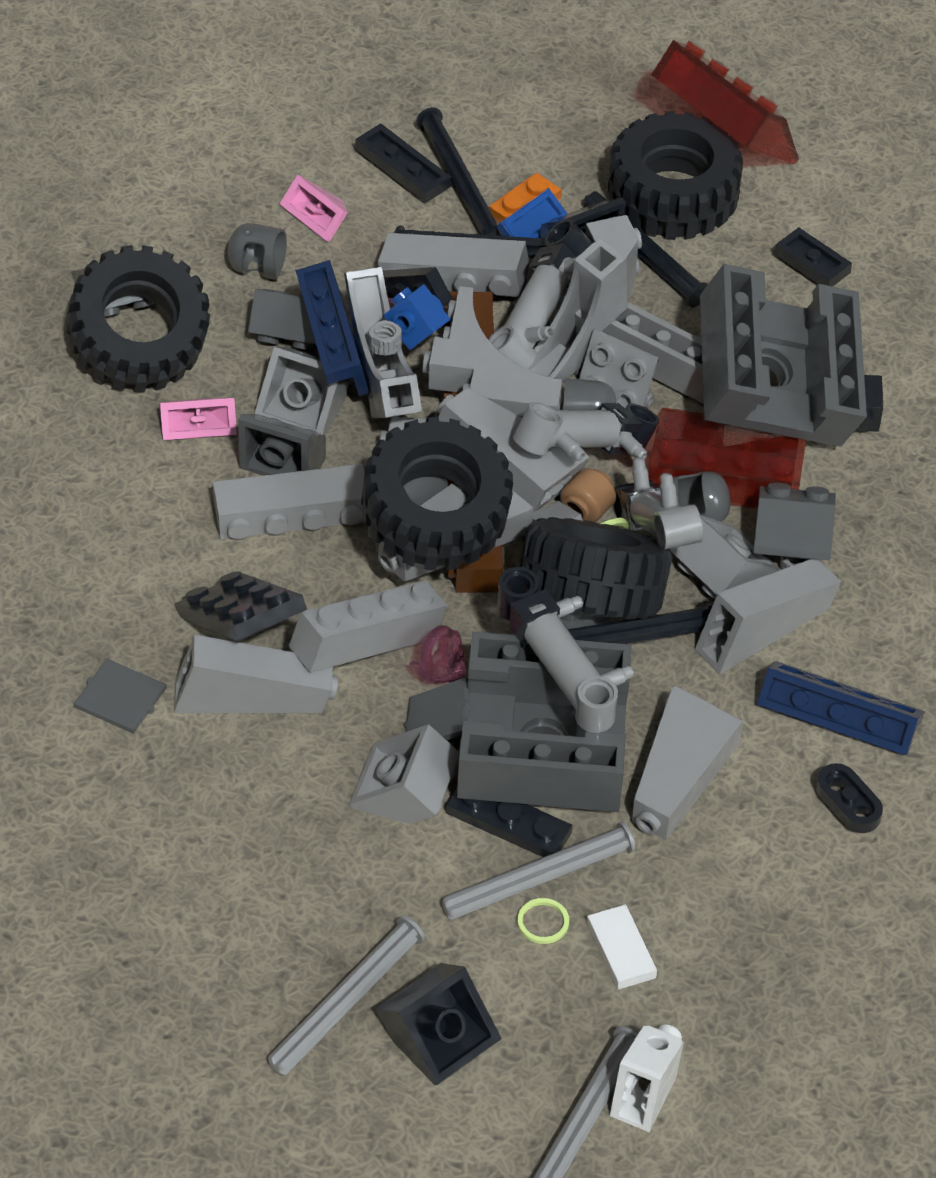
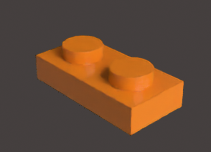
(522, 195)

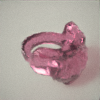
(446, 662)

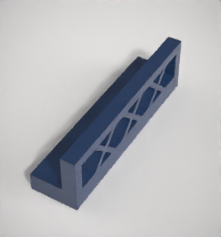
(331, 325)
(840, 707)

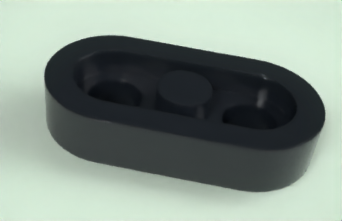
(851, 800)

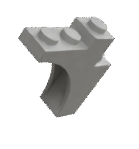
(592, 302)
(470, 361)
(388, 377)

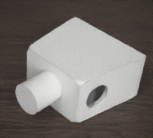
(655, 1057)

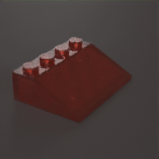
(726, 100)
(742, 456)

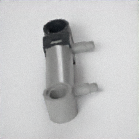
(551, 276)
(611, 428)
(656, 509)
(537, 623)

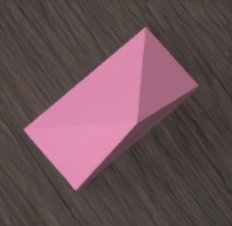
(314, 207)
(198, 418)

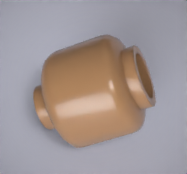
(589, 494)

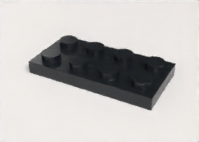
(239, 605)

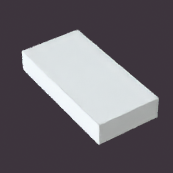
(621, 947)

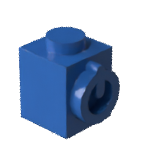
(417, 315)

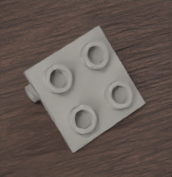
(622, 367)

